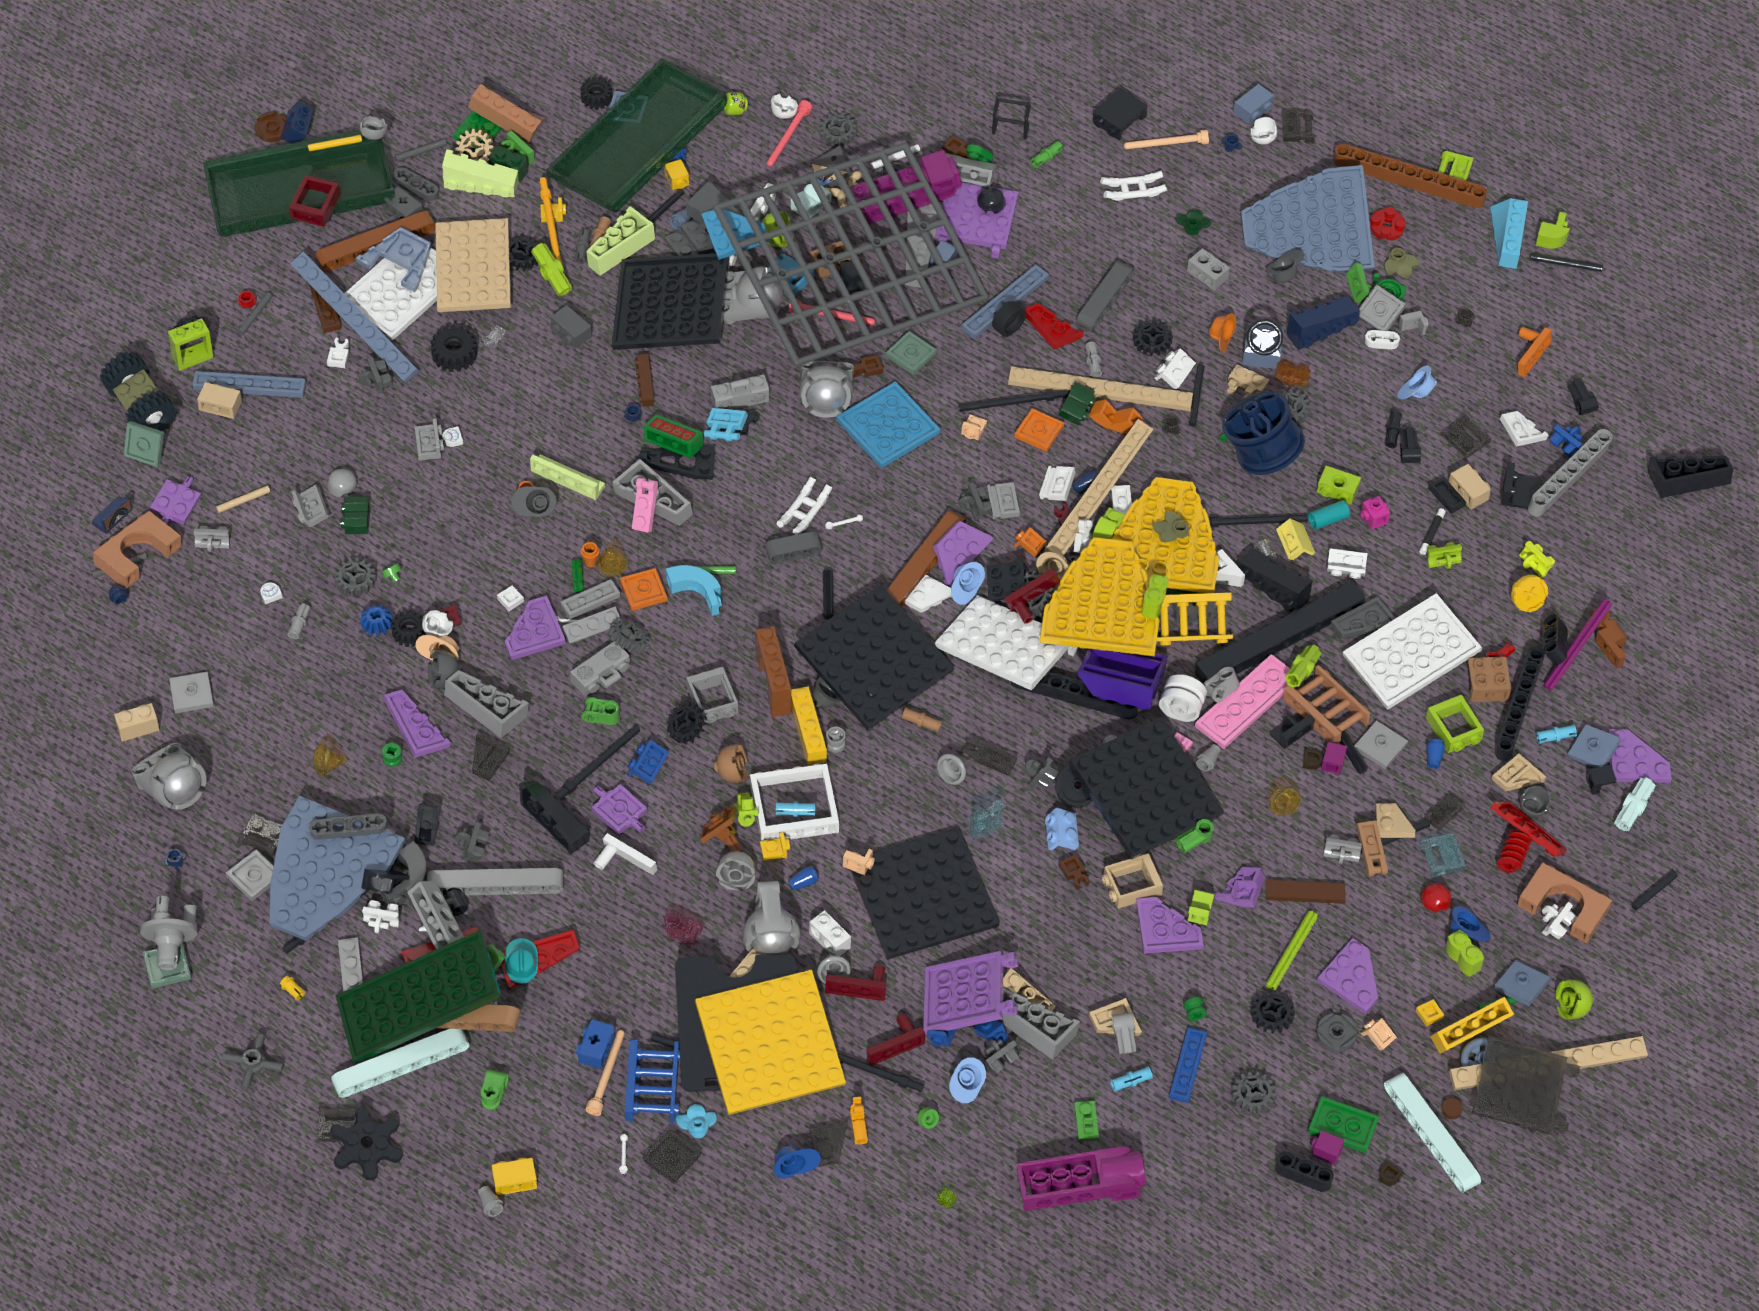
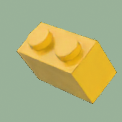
(514, 1176)

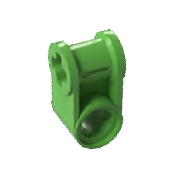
(599, 711)
(493, 1088)

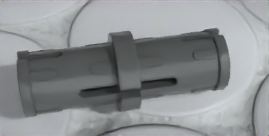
(582, 246)

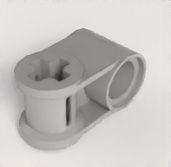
(1222, 684)

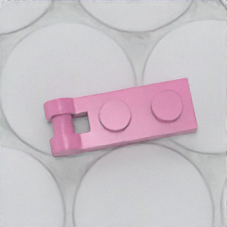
(644, 505)

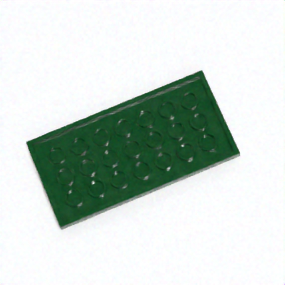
(418, 996)

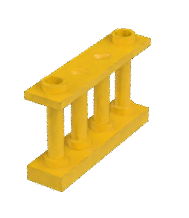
(1201, 601)

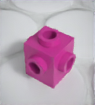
(1375, 512)

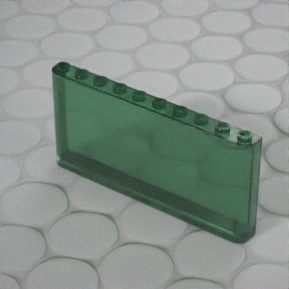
(653, 126)
(258, 186)

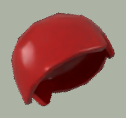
(1436, 897)

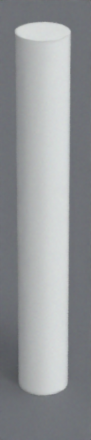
(876, 164)

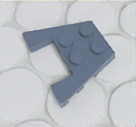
(404, 250)

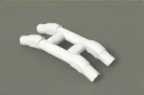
(1140, 180)
(803, 498)

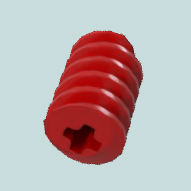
(1514, 851)

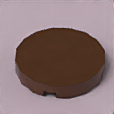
(270, 132)

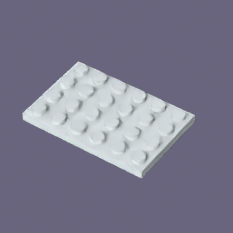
(389, 303)
(1000, 643)
(1412, 651)

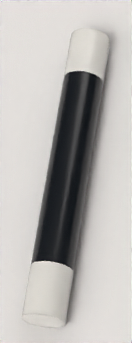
(1432, 531)

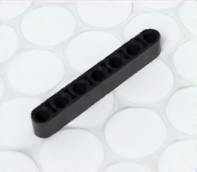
(1082, 696)
(1518, 710)

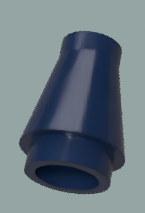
(1084, 481)

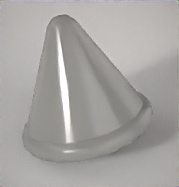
(947, 771)
(840, 967)

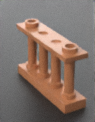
(1327, 730)

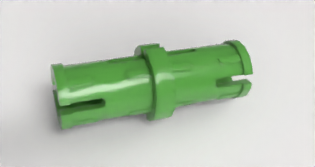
(1046, 154)

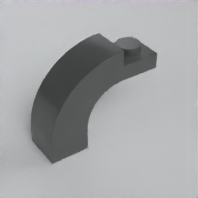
(414, 862)

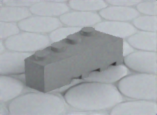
(669, 502)
(487, 705)
(1039, 1026)

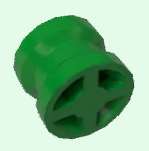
(389, 759)
(1195, 1009)

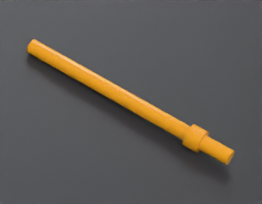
(545, 194)

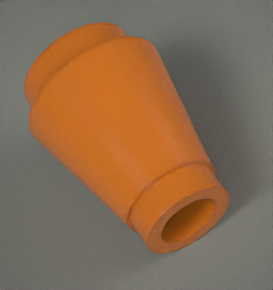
(590, 554)

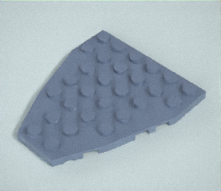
(1319, 216)
(322, 877)

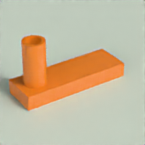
(1540, 344)

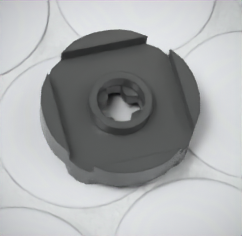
(1336, 1022)

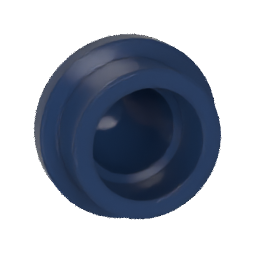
(118, 594)

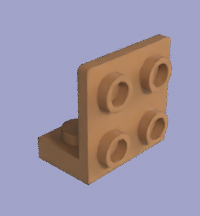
(1489, 679)

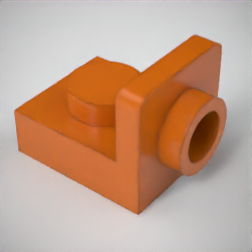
(1030, 541)

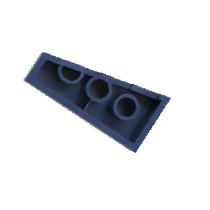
(1321, 322)

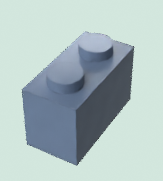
(1253, 104)

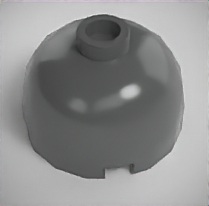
(442, 666)

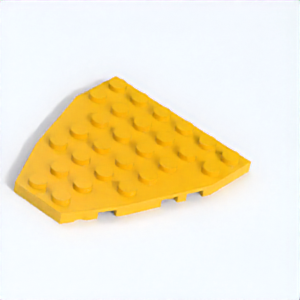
(1186, 561)
(1102, 602)

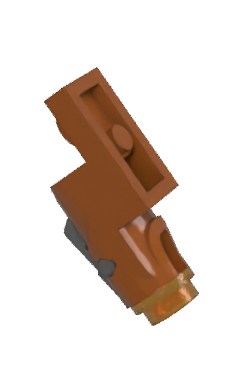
(1611, 638)

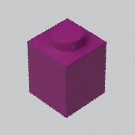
(1334, 758)
(1327, 1147)

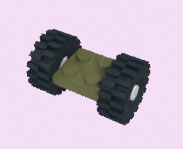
(130, 382)

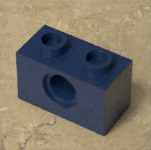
(297, 123)

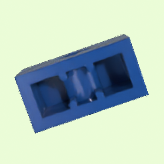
(596, 1044)

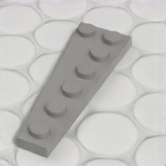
(917, 245)

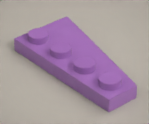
(414, 726)

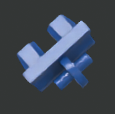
(1568, 437)

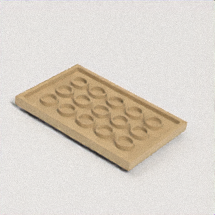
(473, 265)

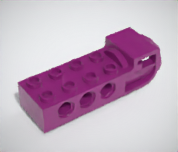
(939, 172)
(1081, 1178)

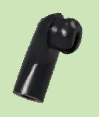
(752, 417)

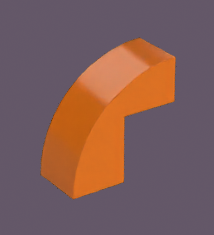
(1108, 417)

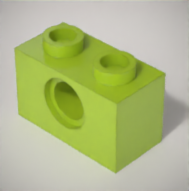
(1338, 485)

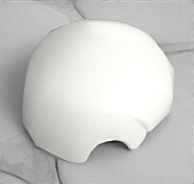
(783, 107)
(1264, 130)
(436, 624)

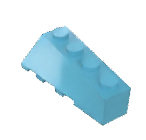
(1508, 226)

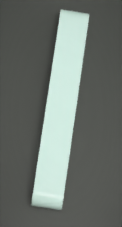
(399, 1062)
(1432, 1132)

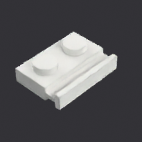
(1057, 483)

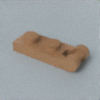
(1372, 848)

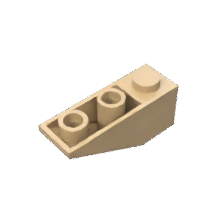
(1014, 982)

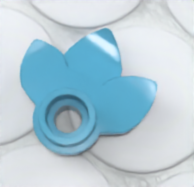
(696, 1120)

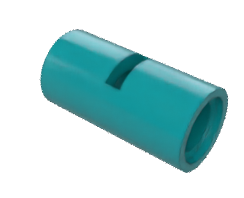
(1328, 515)

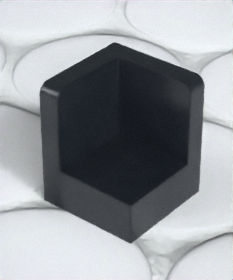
(1600, 776)

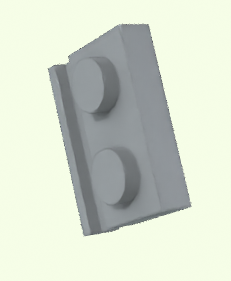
(1003, 500)

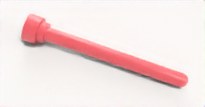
(804, 109)
(836, 314)

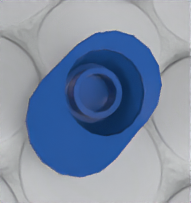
(1468, 923)
(794, 1161)

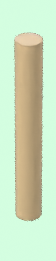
(242, 499)

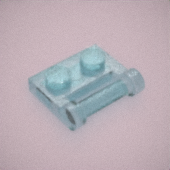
(982, 822)
(1448, 852)

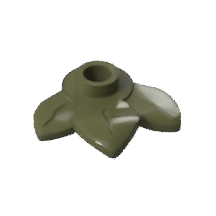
(1401, 266)
(1170, 527)

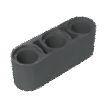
(793, 547)

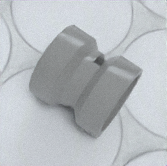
(835, 739)

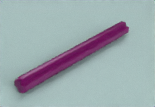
(1578, 644)

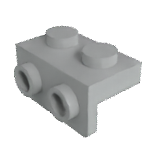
(428, 441)
(310, 506)

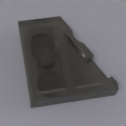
(488, 757)
(829, 1141)

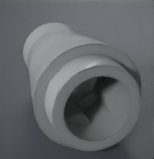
(1207, 759)
(491, 1203)

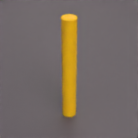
(334, 143)

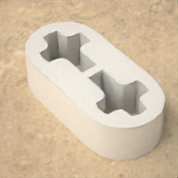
(1382, 339)

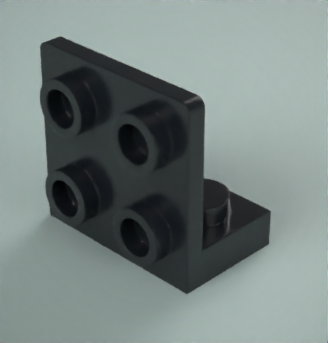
(1518, 489)
(1005, 579)

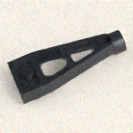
(703, 464)

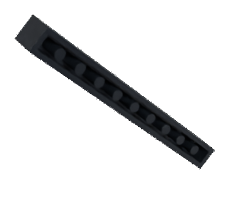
(1282, 633)

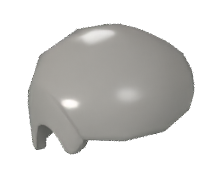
(373, 127)
(341, 482)

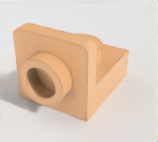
(973, 427)
(858, 863)
(1379, 1033)

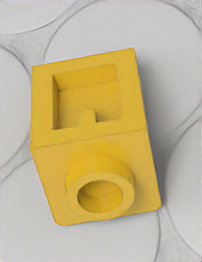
(557, 209)
(775, 848)

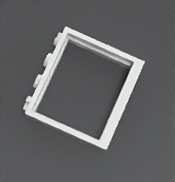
(795, 829)

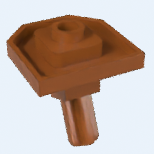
(721, 826)

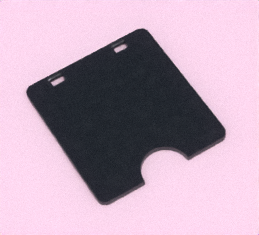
(703, 978)

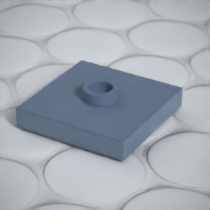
(1594, 747)
(1522, 983)

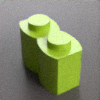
(1154, 596)
(1462, 951)

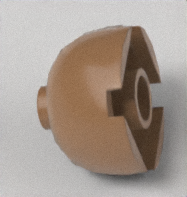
(730, 762)

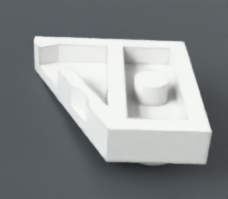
(1521, 429)
(927, 594)

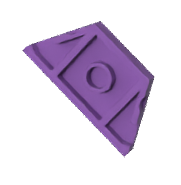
(959, 547)

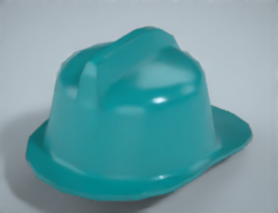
(521, 960)

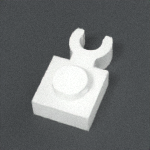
(339, 355)
(1084, 536)

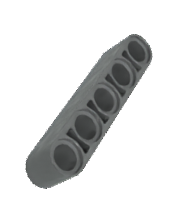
(1105, 296)

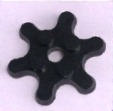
(366, 1157)

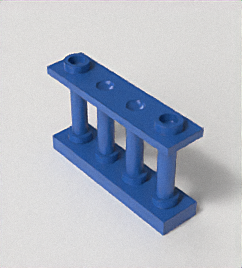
(634, 1089)

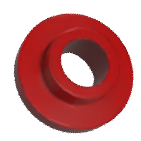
(246, 295)

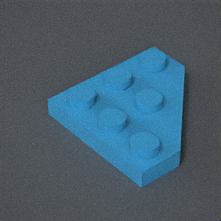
(719, 237)

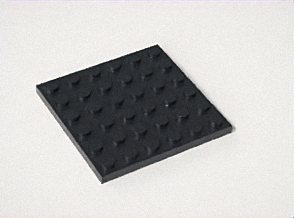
(670, 301)
(874, 657)
(1145, 787)
(924, 894)

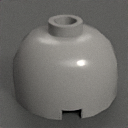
(738, 868)

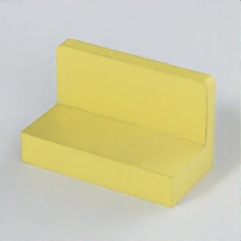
(1294, 539)

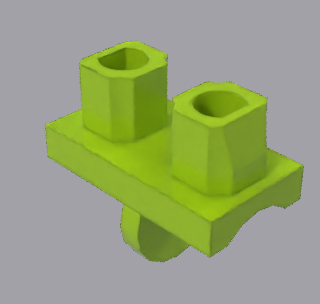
(1444, 556)
(745, 809)

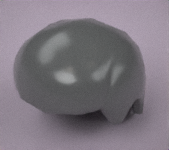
(1535, 801)

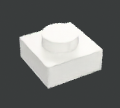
(510, 598)

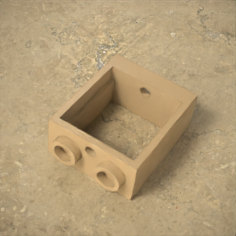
(1128, 866)

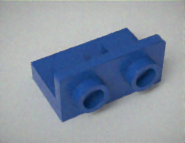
(648, 761)

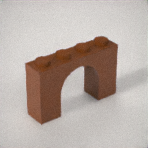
(770, 658)

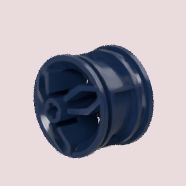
(1263, 433)

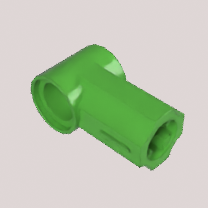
(1194, 836)

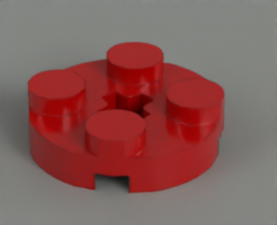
(1390, 216)

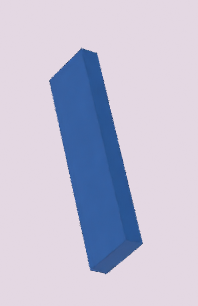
(1188, 1065)

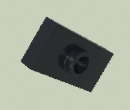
(1447, 495)

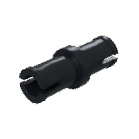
(1393, 429)

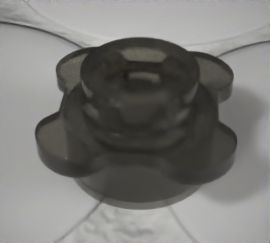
(1465, 313)
(1171, 420)

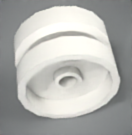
(1182, 698)

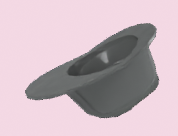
(1286, 266)
(534, 501)
(823, 694)

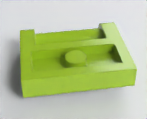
(1460, 167)

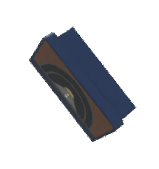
(112, 514)

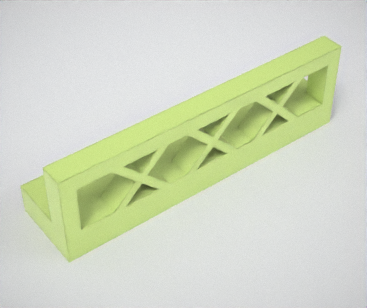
(566, 476)

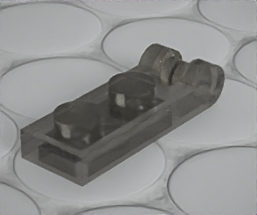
(988, 756)

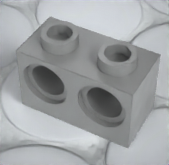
(1208, 269)

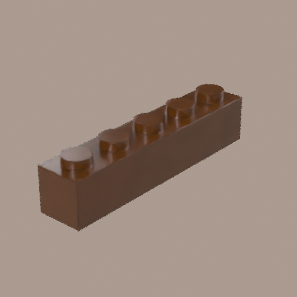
(644, 380)

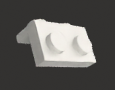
(1175, 368)
(1346, 562)

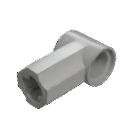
(1123, 1027)

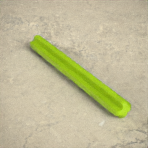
(1291, 950)

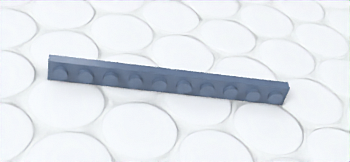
(354, 317)

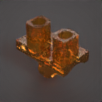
(1293, 374)

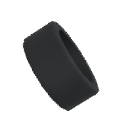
(1009, 319)

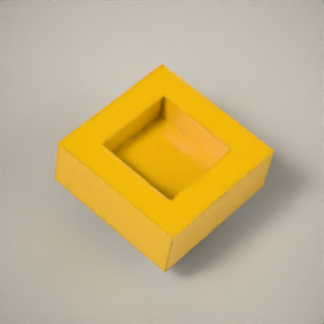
(1429, 1013)

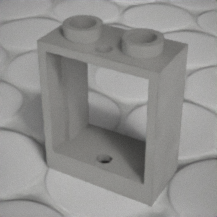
(707, 680)

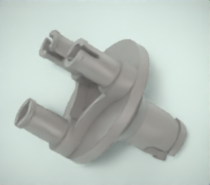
(169, 932)

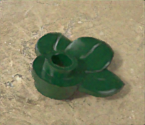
(1193, 221)

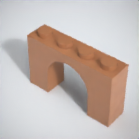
(146, 530)
(1550, 881)

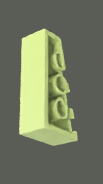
(478, 176)
(620, 241)

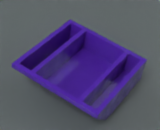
(1123, 676)

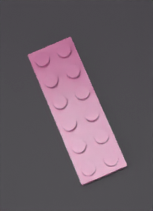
(1246, 704)

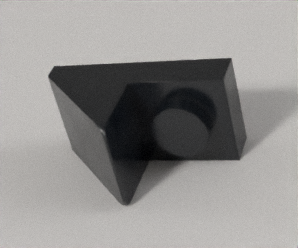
(427, 824)

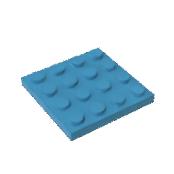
(888, 425)

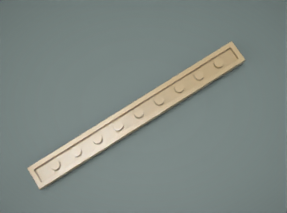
(1103, 388)
(1100, 487)
(1583, 1056)

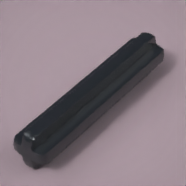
(828, 607)
(1353, 754)

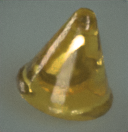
(612, 562)
(327, 759)
(1282, 795)

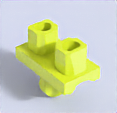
(1536, 559)

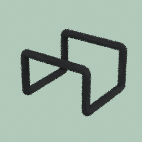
(1025, 122)

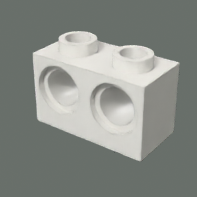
(829, 934)

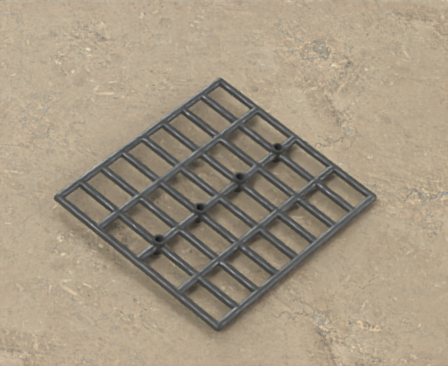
(829, 258)

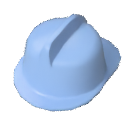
(1419, 385)
(967, 582)
(967, 1080)

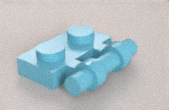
(726, 419)

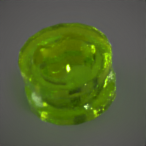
(946, 1198)

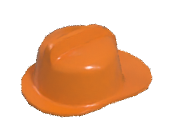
(1223, 329)

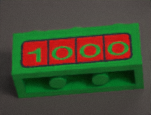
(673, 436)

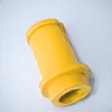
(292, 987)

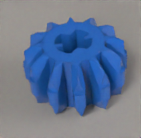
(376, 620)

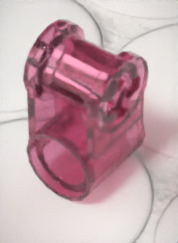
(684, 928)

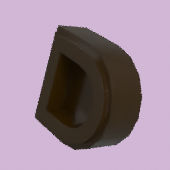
(1312, 759)
(1389, 1174)

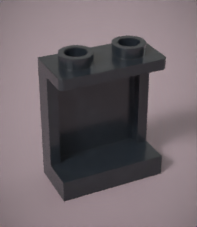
(1119, 113)

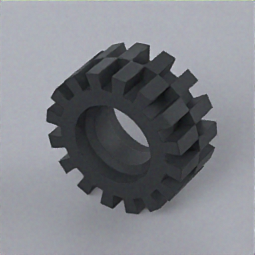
(596, 85)
(403, 620)

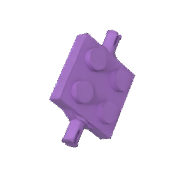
(175, 501)
(619, 809)

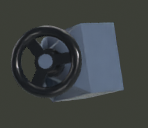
(1263, 344)

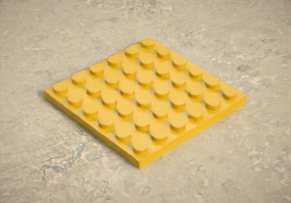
(770, 1042)

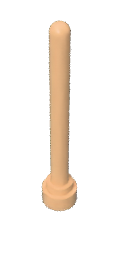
(1200, 137)
(595, 1105)

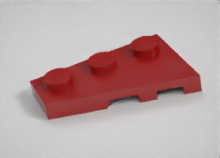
(1050, 328)

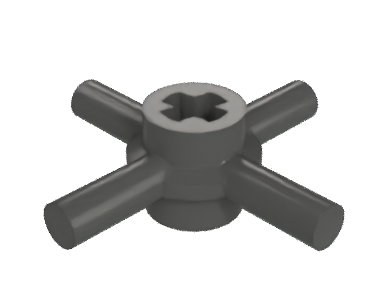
(252, 1067)

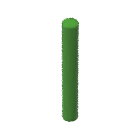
(719, 569)

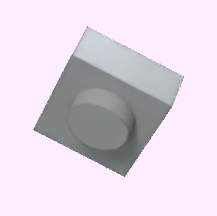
(1412, 321)

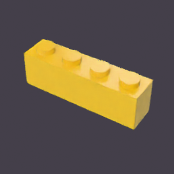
(808, 726)
(1472, 1025)

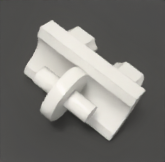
(1563, 914)
(381, 918)

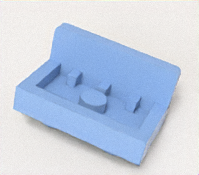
(1062, 829)

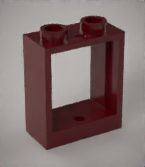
(313, 215)

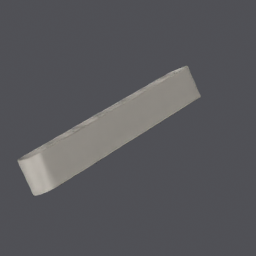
(1569, 472)
(499, 881)

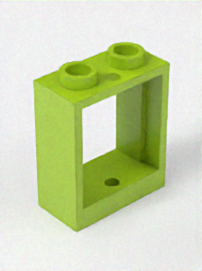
(194, 354)
(1450, 707)

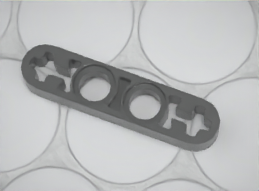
(348, 830)

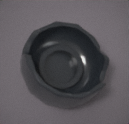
(991, 200)

